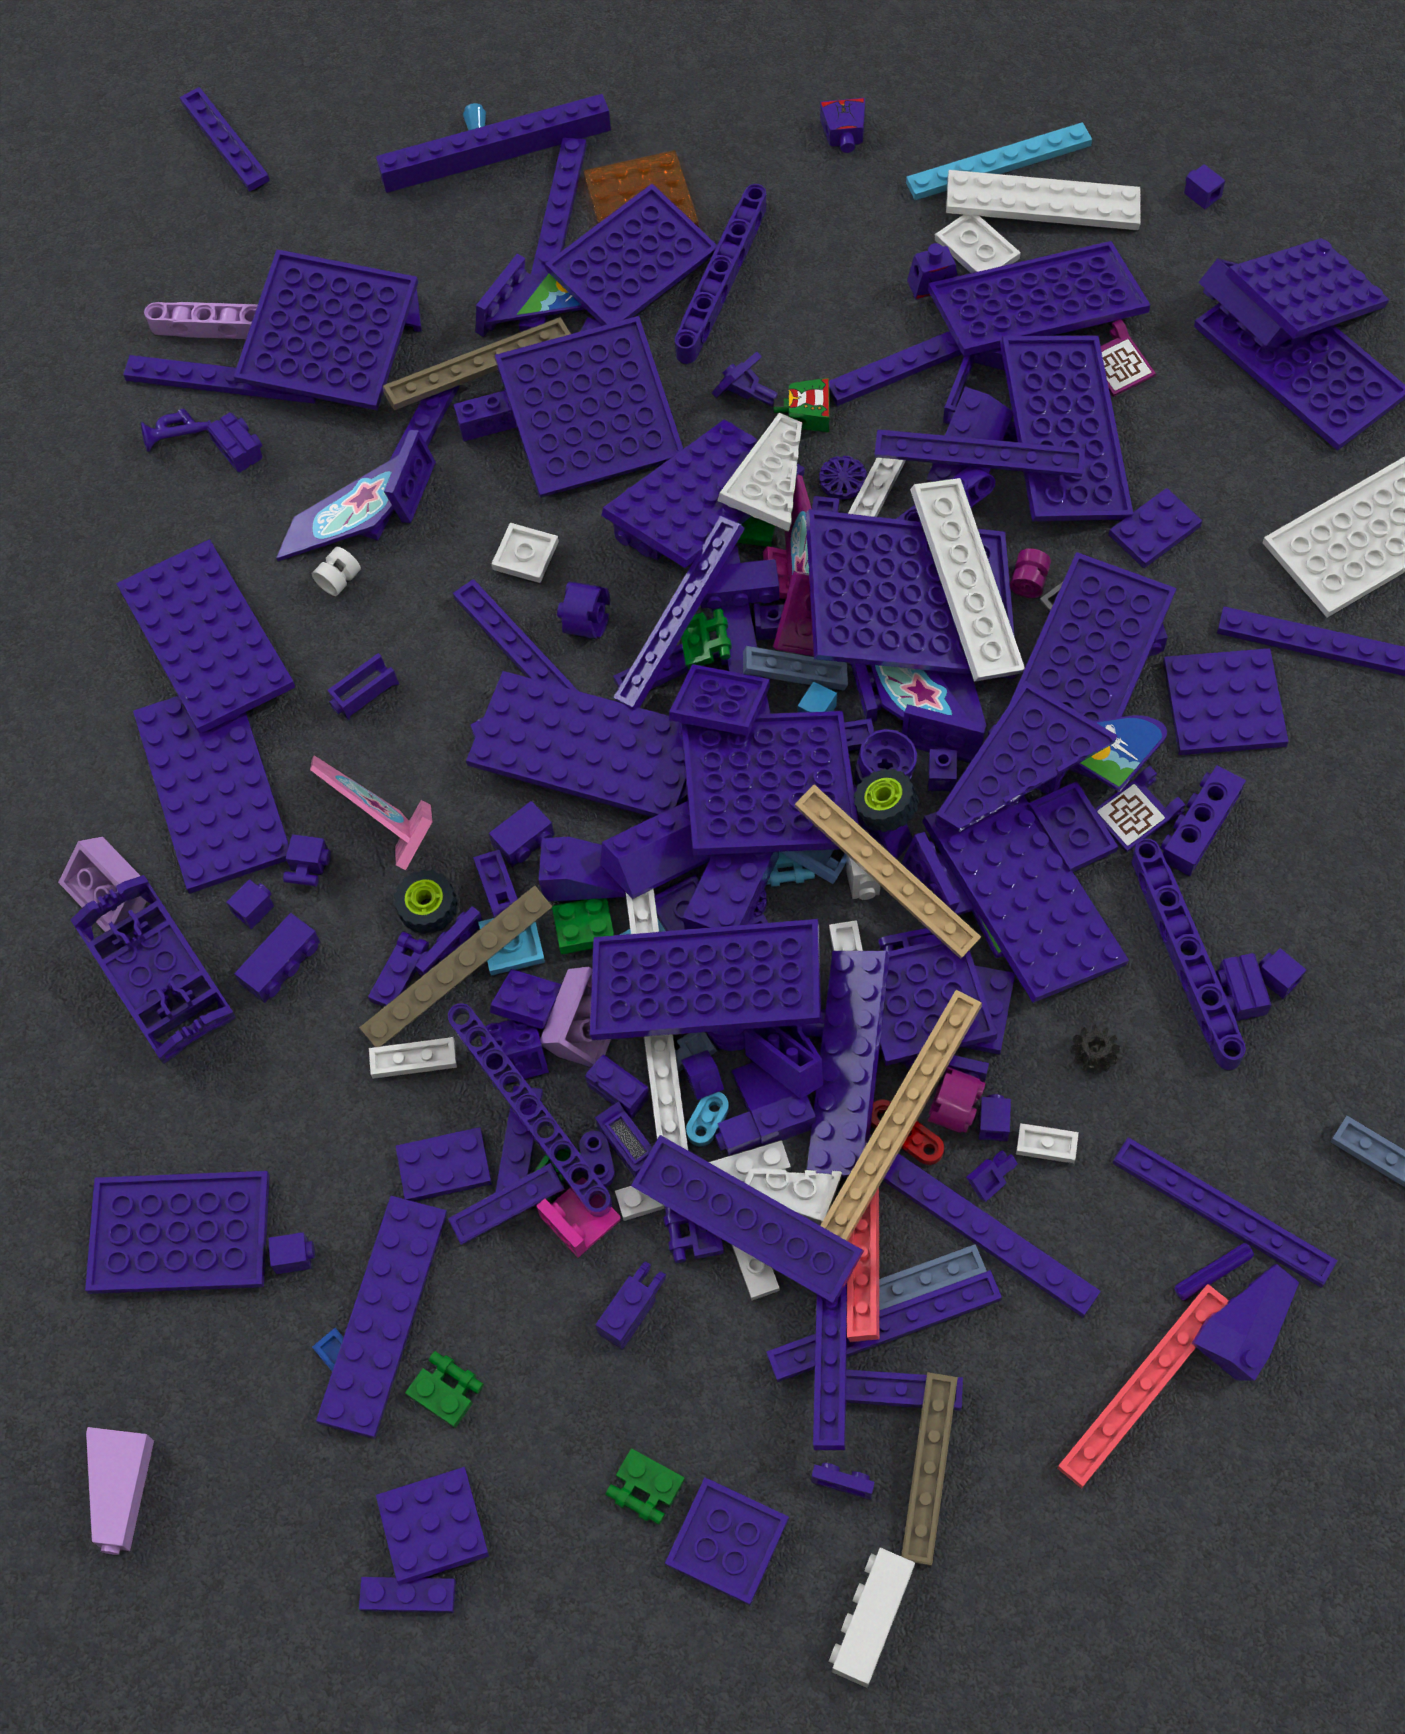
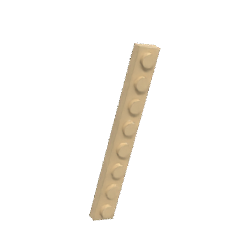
(887, 871)

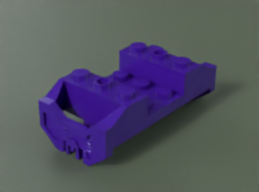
(153, 968)

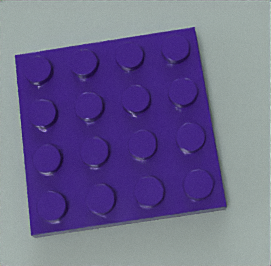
(1225, 701)
(917, 993)

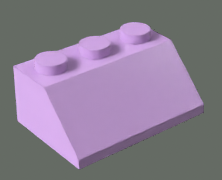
(93, 872)
(569, 1021)

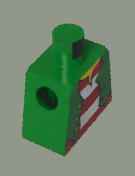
(807, 403)

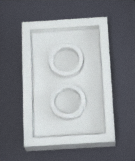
(976, 244)

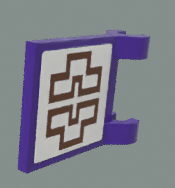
(1136, 812)

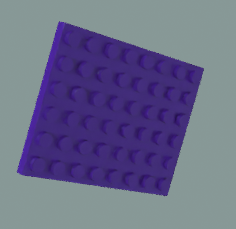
(882, 595)

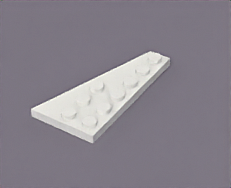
(767, 476)

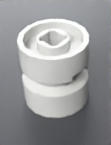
(334, 573)

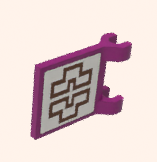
(1124, 361)

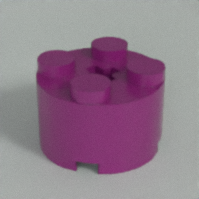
(955, 1099)

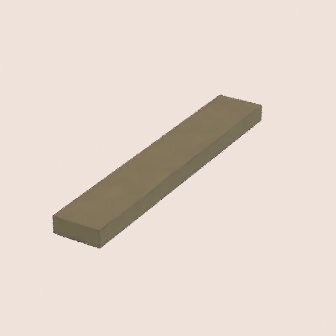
(929, 1468)

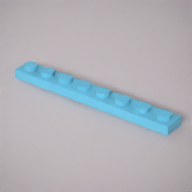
(1003, 159)

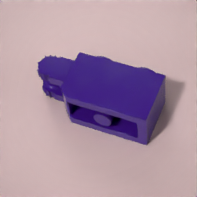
(629, 1307)

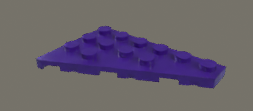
(1024, 750)

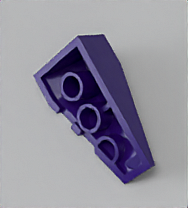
(1246, 1329)

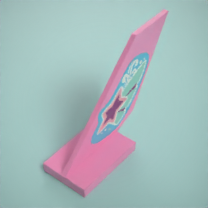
(410, 832)

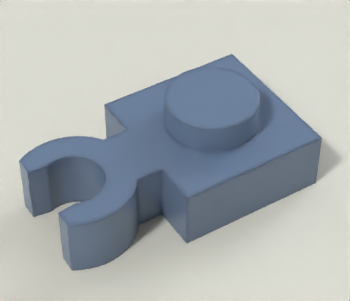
(693, 1044)

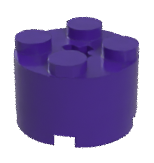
(584, 610)

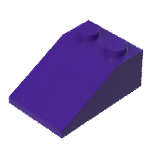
(573, 871)
(774, 1107)

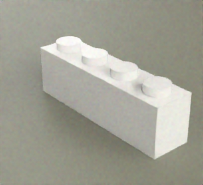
(873, 1617)

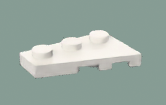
(805, 1193)

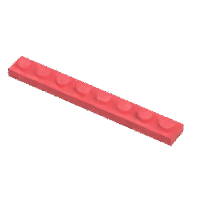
(1140, 1390)

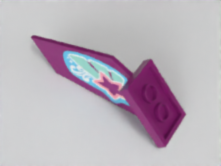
(795, 624)

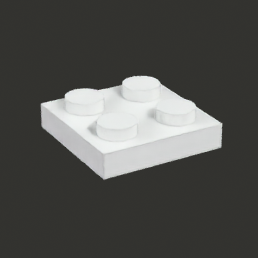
(525, 552)

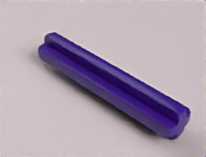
(1214, 1271)

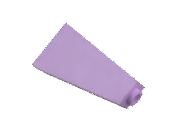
(116, 1485)

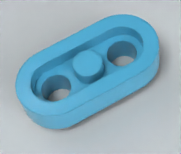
(707, 1120)

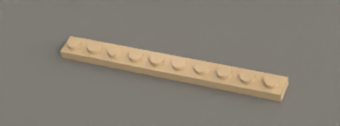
(901, 1115)

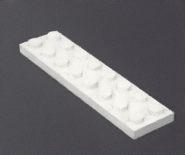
(1043, 200)
(967, 579)

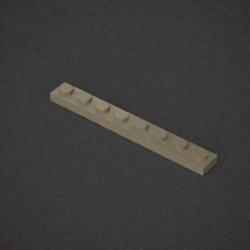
(466, 367)
(456, 967)

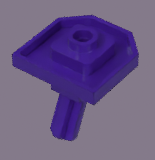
(744, 382)

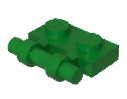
(696, 639)
(439, 1397)
(649, 1478)

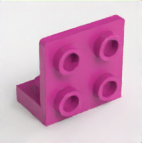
(574, 1223)

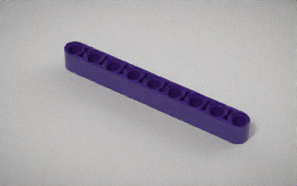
(533, 1122)

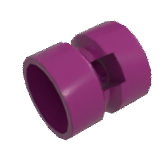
(1030, 573)

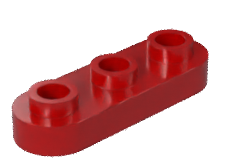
(919, 1139)

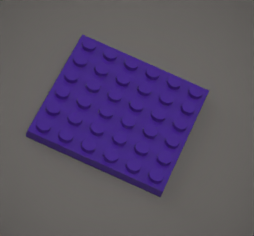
(326, 329)
(589, 406)
(748, 785)

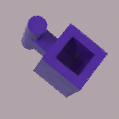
(305, 857)

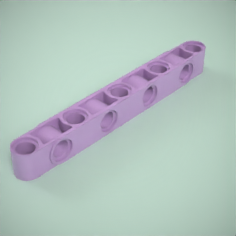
(200, 319)

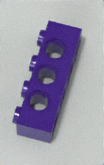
(484, 416)
(1186, 855)

